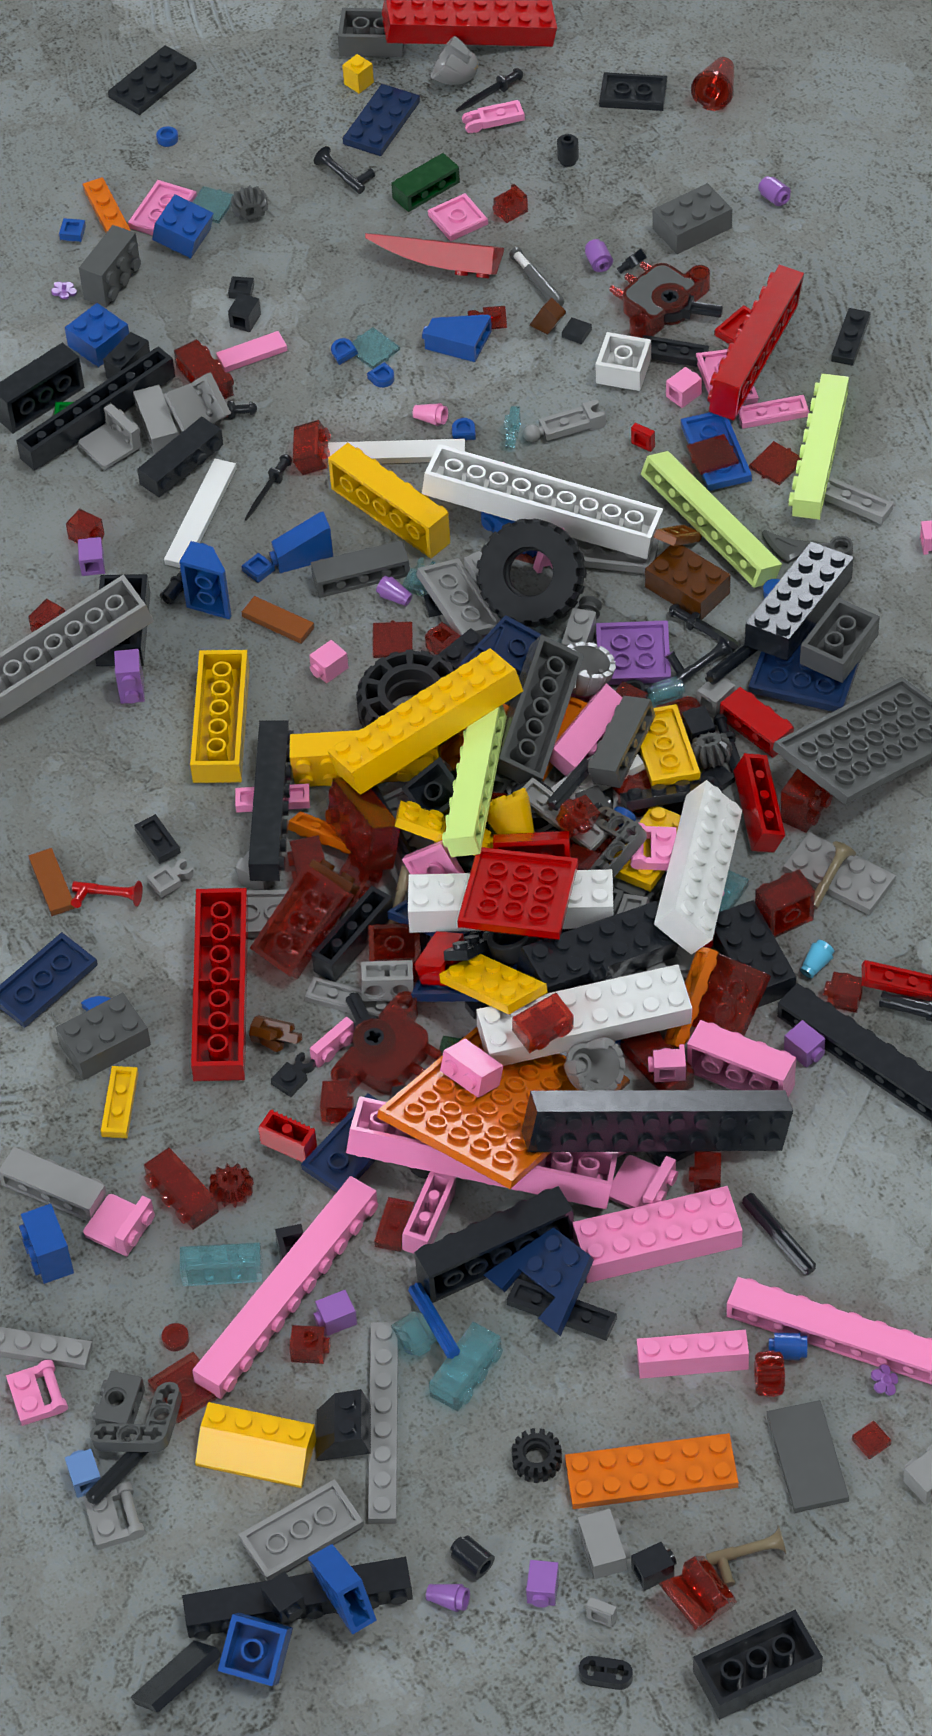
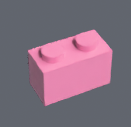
(471, 1068)

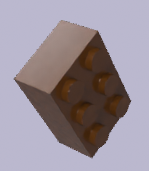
(687, 580)

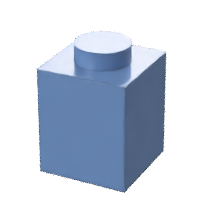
(82, 1471)

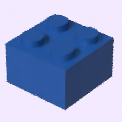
(182, 226)
(96, 333)
(45, 1244)
(255, 1649)

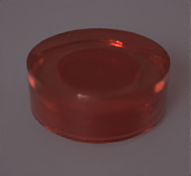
(175, 1337)

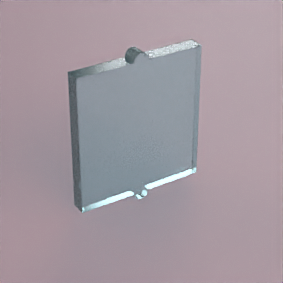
(214, 201)
(374, 348)

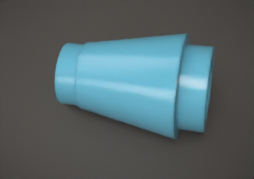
(817, 957)

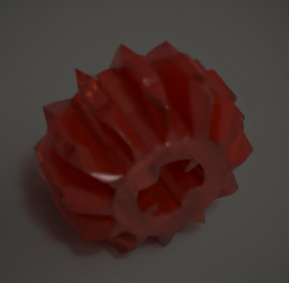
(231, 1185)
(769, 1373)

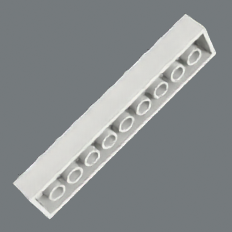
(526, 494)

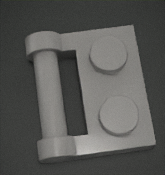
(106, 1522)

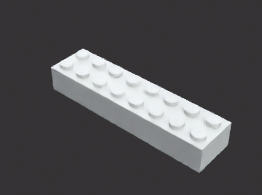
(698, 867)
(437, 900)
(601, 1009)

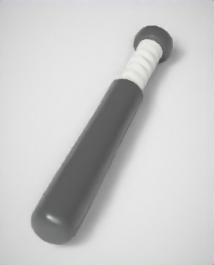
(536, 277)

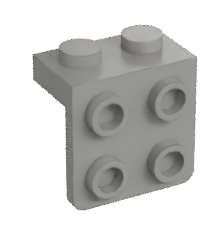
(197, 400)
(113, 440)

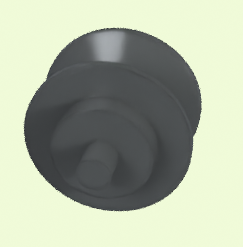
(591, 604)

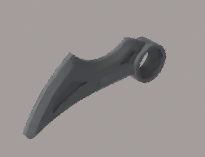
(790, 549)

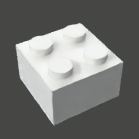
(623, 361)

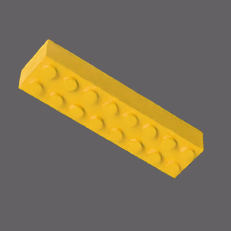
(425, 721)

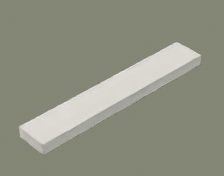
(400, 451)
(201, 509)

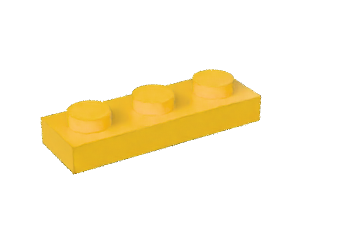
(119, 1102)

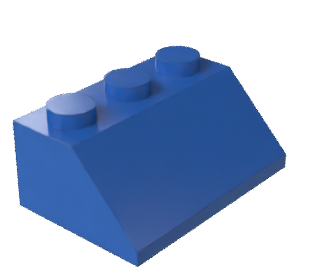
(204, 580)

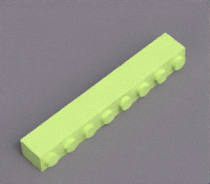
(820, 446)
(711, 518)
(474, 784)

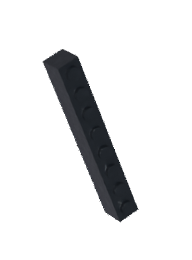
(88, 412)
(270, 801)
(860, 1049)
(212, 1610)

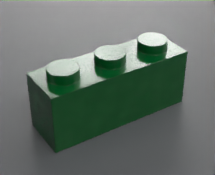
(425, 182)

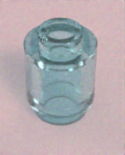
(666, 691)

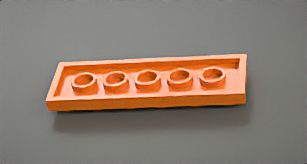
(651, 1471)

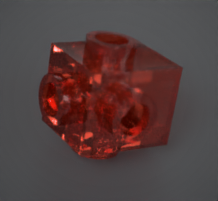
(577, 815)

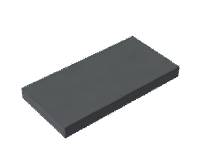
(807, 1456)

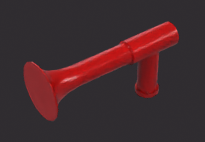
(83, 888)

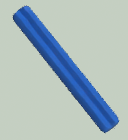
(434, 1320)

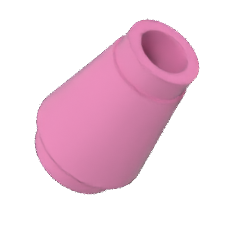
(431, 413)

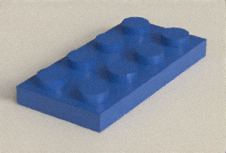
(712, 425)

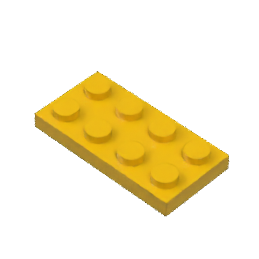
(668, 750)
(428, 823)
(642, 878)
(493, 983)

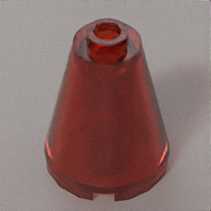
(714, 85)

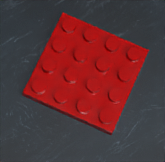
(518, 893)

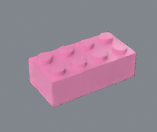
(739, 1061)

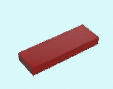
(897, 980)

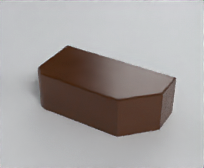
(548, 317)

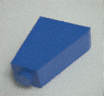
(458, 335)
(302, 544)
(342, 1588)

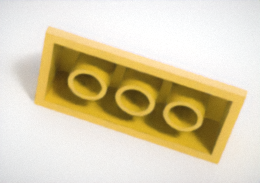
(255, 1445)

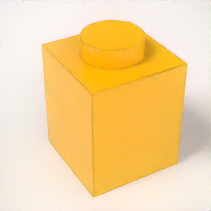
(358, 73)

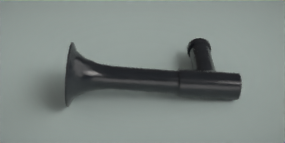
(323, 157)
(722, 648)

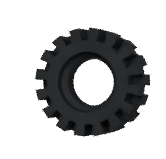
(533, 1441)

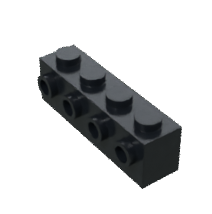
(180, 456)
(351, 934)

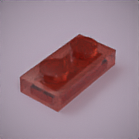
(393, 1224)

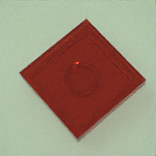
(193, 1395)

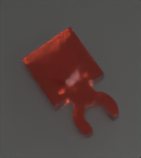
(497, 314)

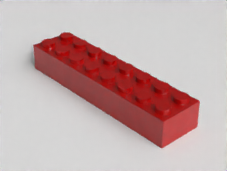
(470, 21)
(755, 342)
(220, 984)

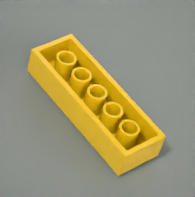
(389, 500)
(220, 716)
(314, 766)

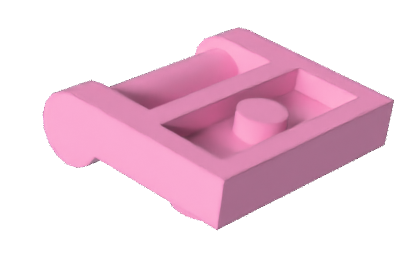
(661, 849)
(28, 1396)

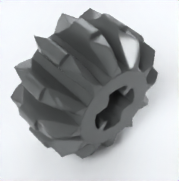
(249, 203)
(711, 749)

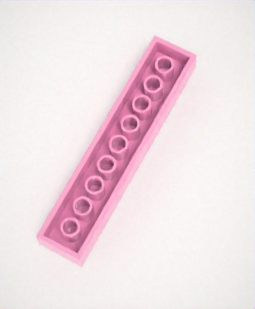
(580, 1175)

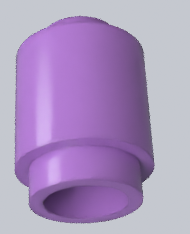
(774, 190)
(598, 255)

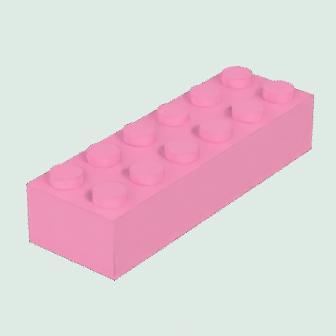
(659, 1233)

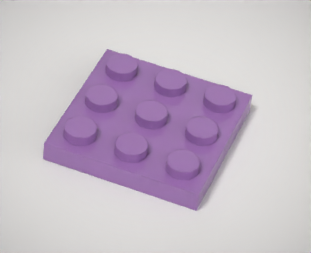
(636, 649)

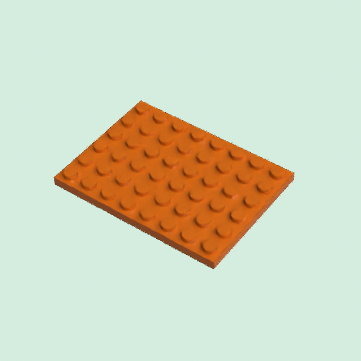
(474, 1129)

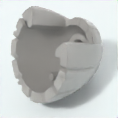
(455, 64)
(595, 669)
(595, 1065)

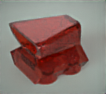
(699, 1592)

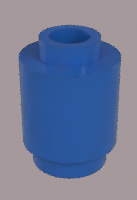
(791, 1345)

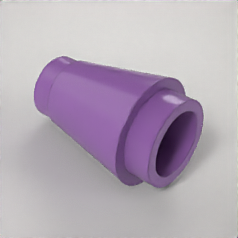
(393, 591)
(450, 1596)

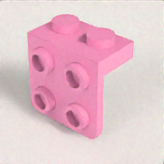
(643, 1182)
(120, 1223)

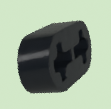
(605, 1672)

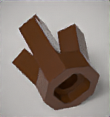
(270, 1032)

